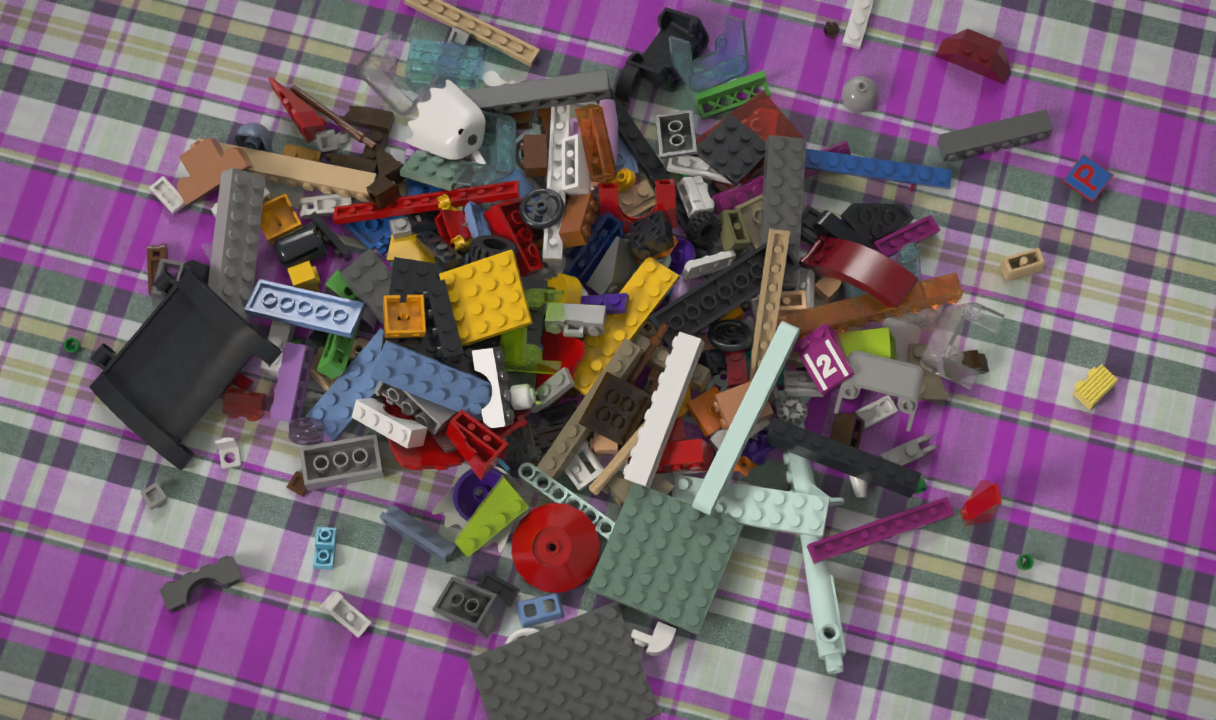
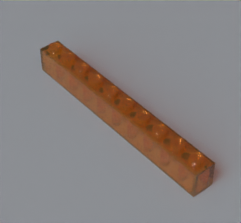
(866, 308)

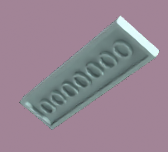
(762, 506)

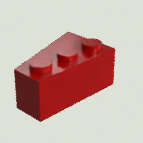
(476, 443)

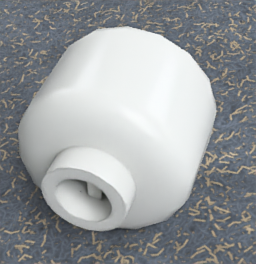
(522, 396)

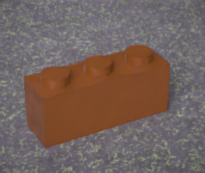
(578, 220)

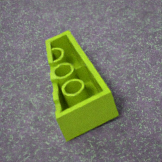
(492, 515)

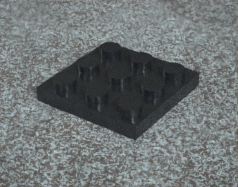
(732, 150)

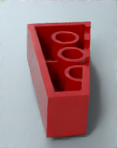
(506, 222)

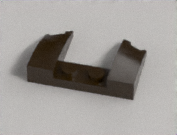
(379, 124)

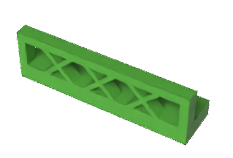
(727, 90)

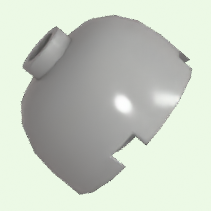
(860, 94)

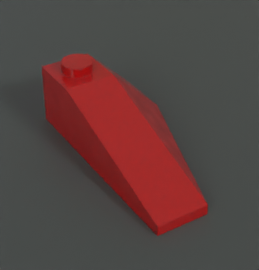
(302, 115)
(981, 503)

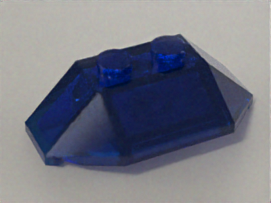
(585, 258)

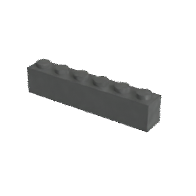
(994, 136)

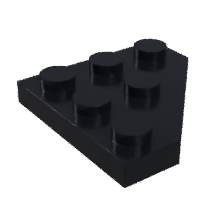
(876, 220)

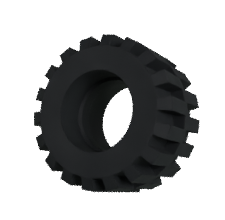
(489, 245)

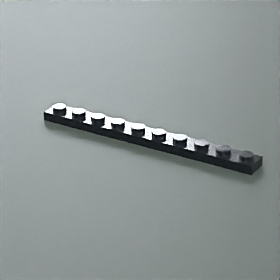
(646, 156)

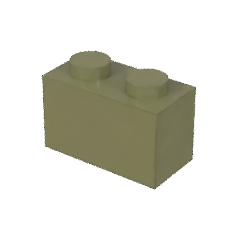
(734, 231)

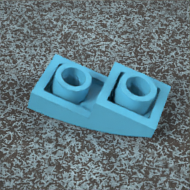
(325, 548)

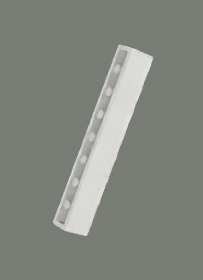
(664, 409)

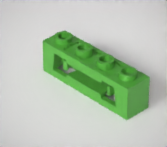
(333, 354)

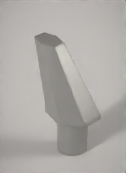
(310, 396)

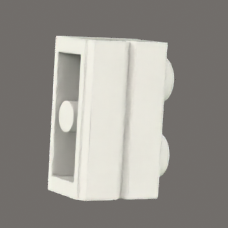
(695, 195)

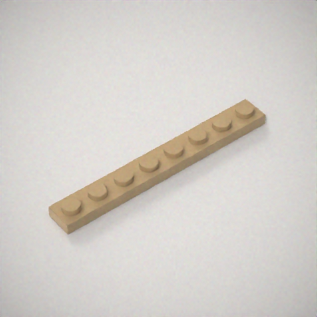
(478, 29)
(769, 296)

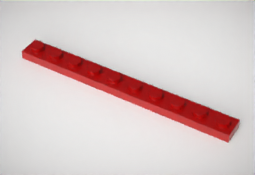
(427, 202)

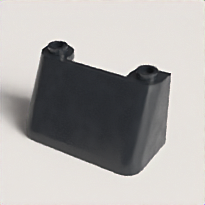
(656, 61)

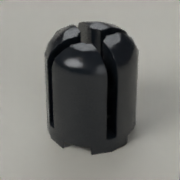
(300, 247)

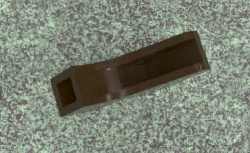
(384, 188)

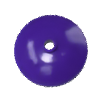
(465, 489)

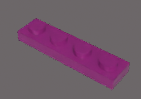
(914, 232)

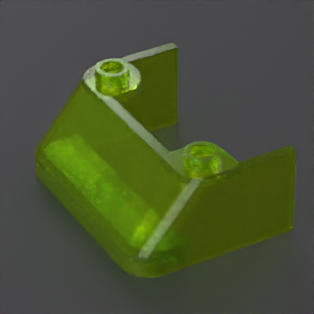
(524, 356)

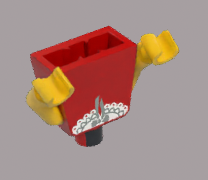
(453, 225)

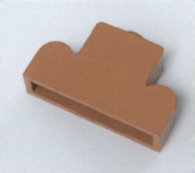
(204, 165)

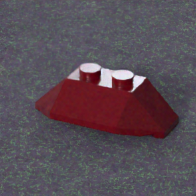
(976, 54)

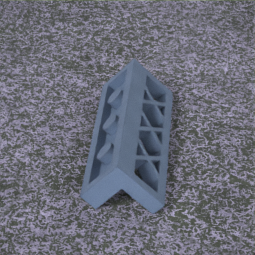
(418, 533)

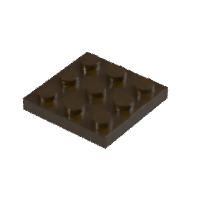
(616, 409)

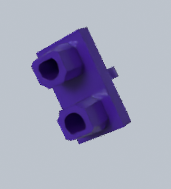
(757, 450)

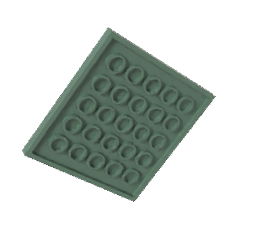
(665, 558)

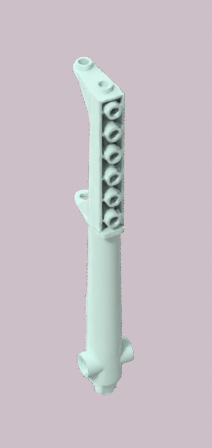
(819, 581)

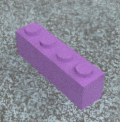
(292, 382)

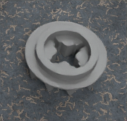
(795, 418)

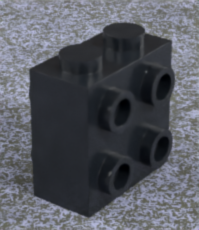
(651, 235)

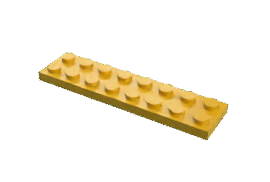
(646, 292)

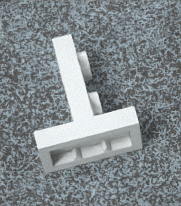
(345, 613)

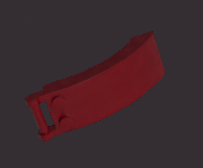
(861, 268)

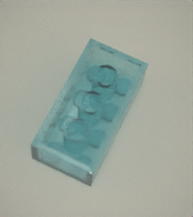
(454, 62)

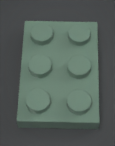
(430, 170)

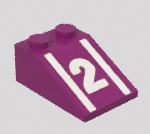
(824, 358)

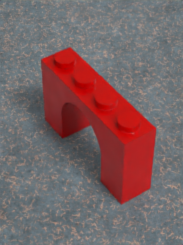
(664, 200)

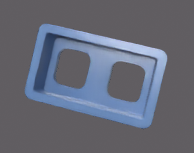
(479, 225)
(541, 616)

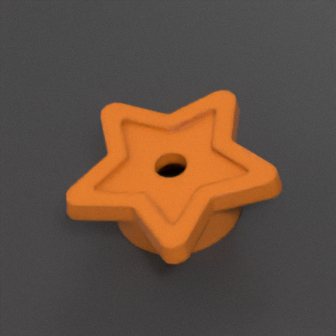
(744, 469)

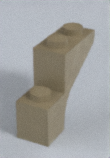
(620, 488)

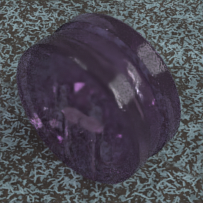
(306, 431)

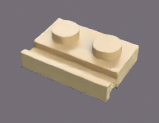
(637, 199)

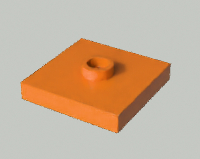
(704, 412)

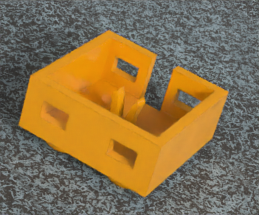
(278, 212)
(404, 328)

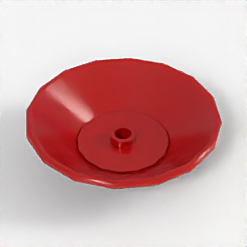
(575, 547)

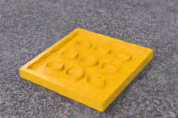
(487, 297)

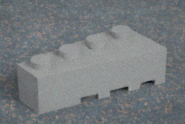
(425, 412)

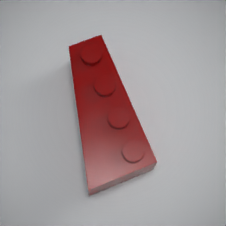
(685, 456)

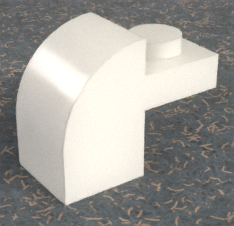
(658, 642)

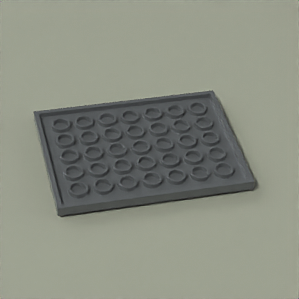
(567, 673)

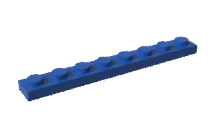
(878, 169)

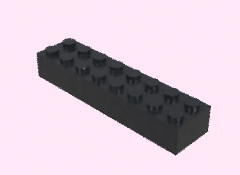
(717, 296)

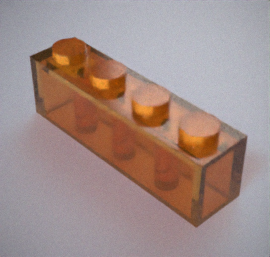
(596, 143)

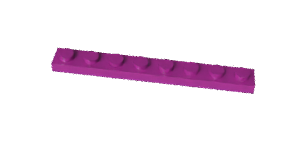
(746, 191)
(880, 530)

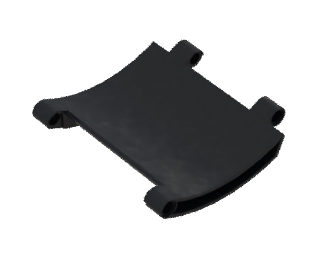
(177, 364)

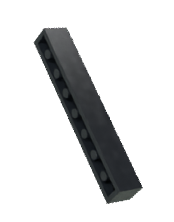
(842, 457)

